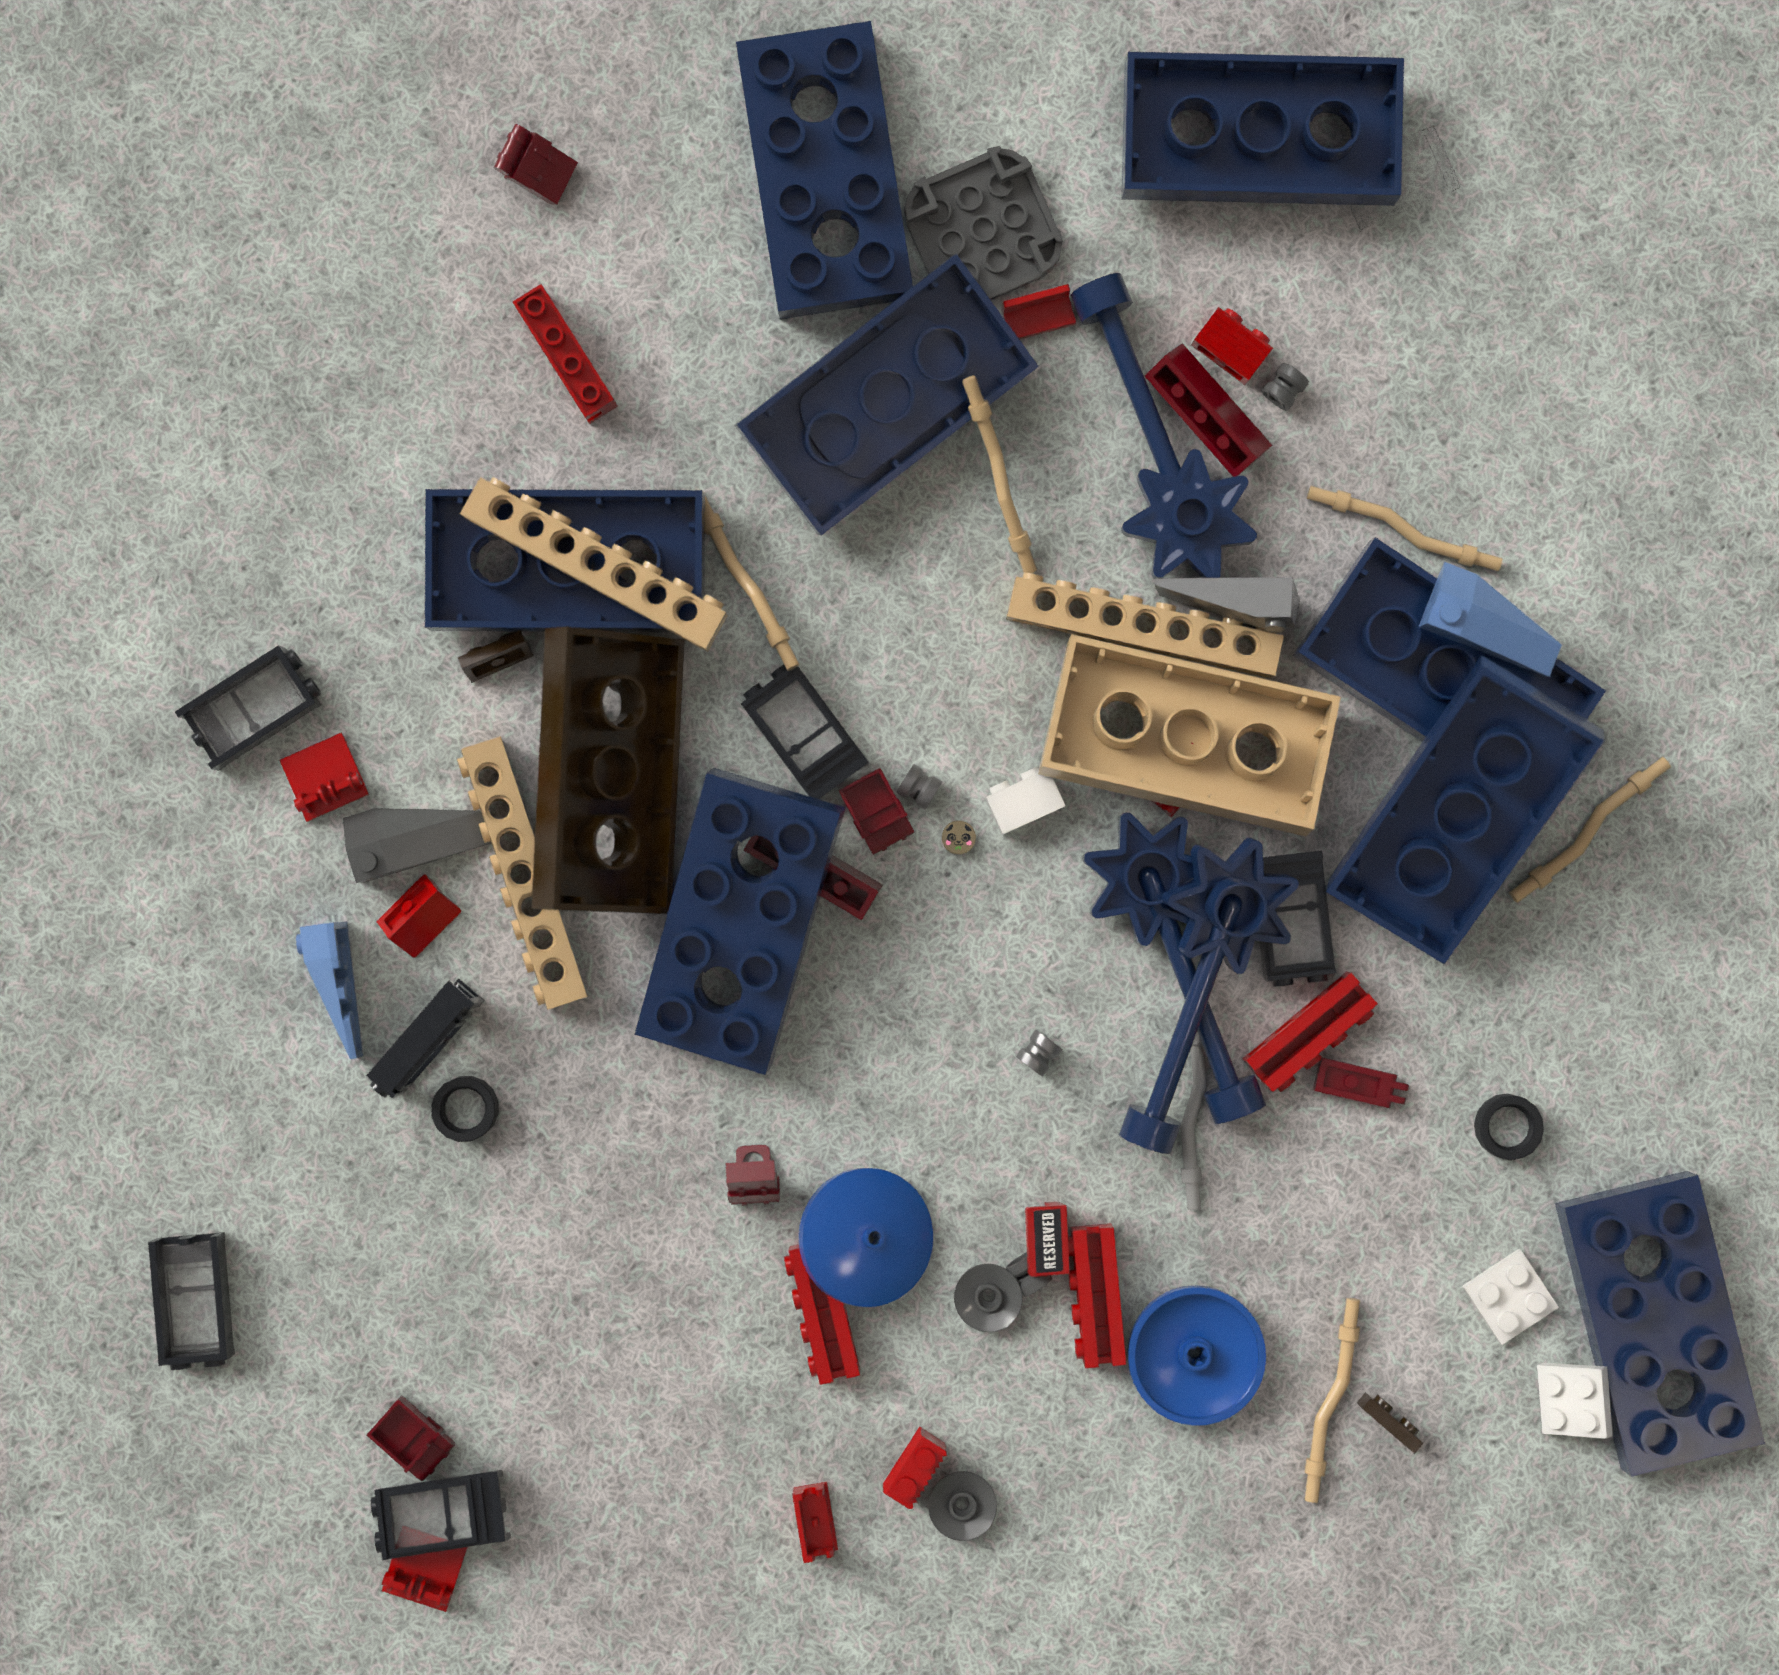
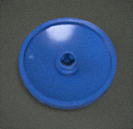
(837, 1232)
(1201, 1387)

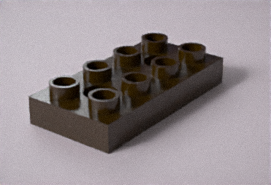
(607, 771)

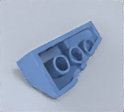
(1480, 617)
(330, 965)

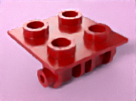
(323, 777)
(425, 1577)

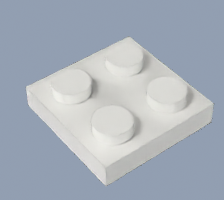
(1510, 1296)
(1574, 1400)

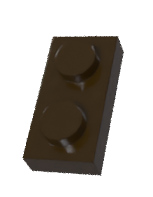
(496, 656)
(1402, 1429)

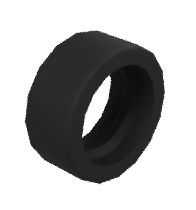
(439, 1114)
(1533, 1136)

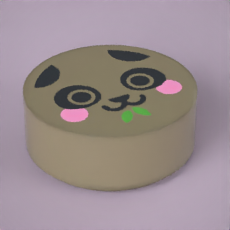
(958, 837)

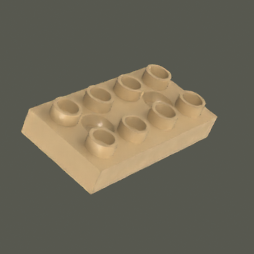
(1182, 706)

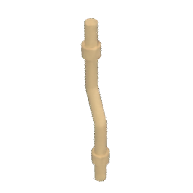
(980, 413)
(1342, 501)
(776, 635)
(1637, 783)
(1316, 1465)

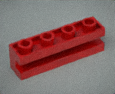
(565, 353)
(1310, 1032)
(1097, 1295)
(824, 1325)

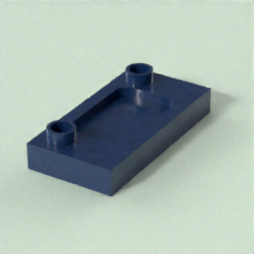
(885, 395)

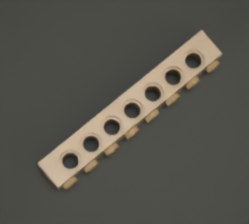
(482, 510)
(1023, 609)
(493, 756)

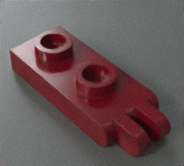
(1358, 1083)

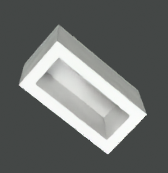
(1023, 801)

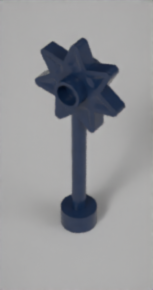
(1185, 510)
(1135, 884)
(1228, 912)

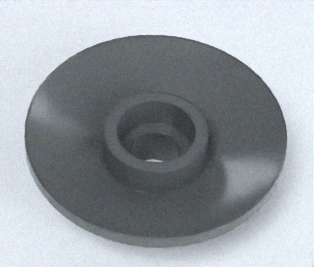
(985, 1314)
(967, 1522)

